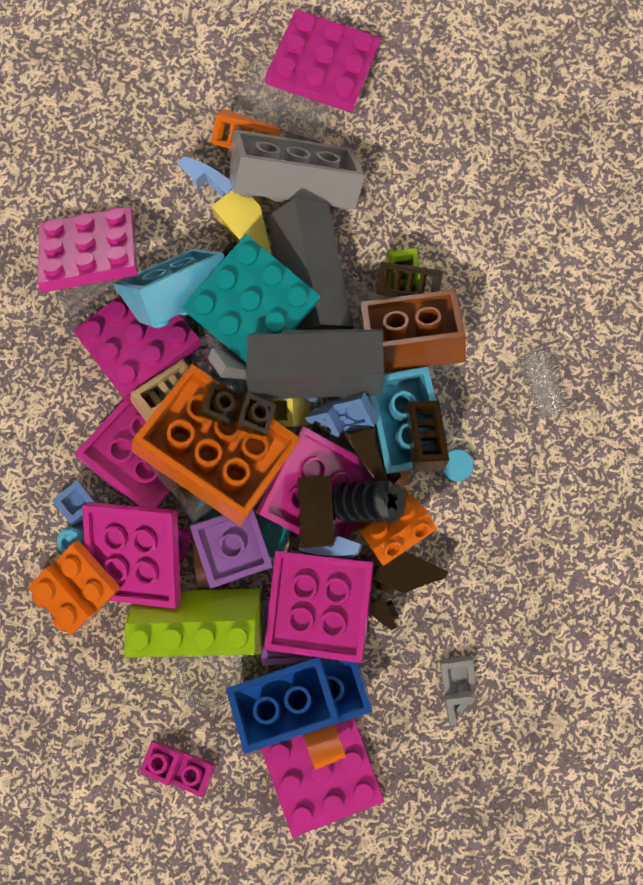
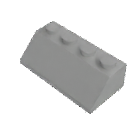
(294, 169)

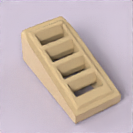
(158, 382)

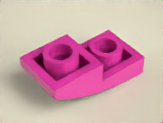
(178, 768)

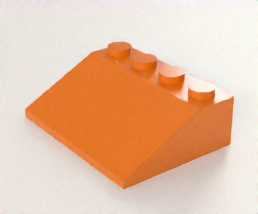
(208, 458)

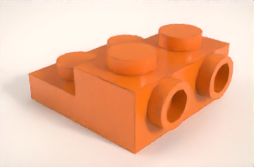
(393, 538)
(73, 588)

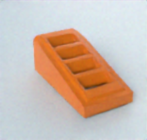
(225, 116)

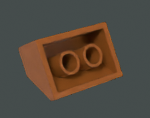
(418, 329)

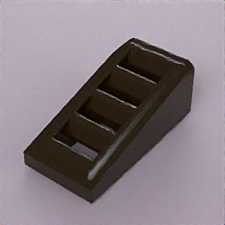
(383, 277)
(365, 447)
(439, 452)

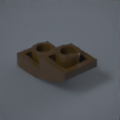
(235, 410)
(315, 512)
(383, 611)

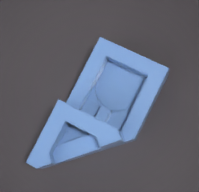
(202, 173)
(342, 548)

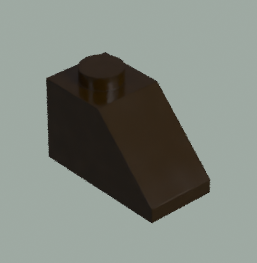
(406, 574)

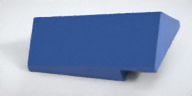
(297, 701)

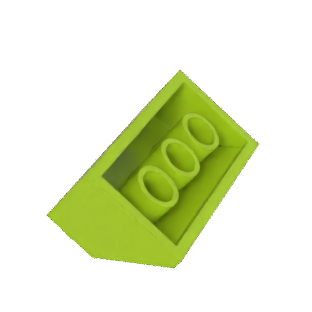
(200, 626)

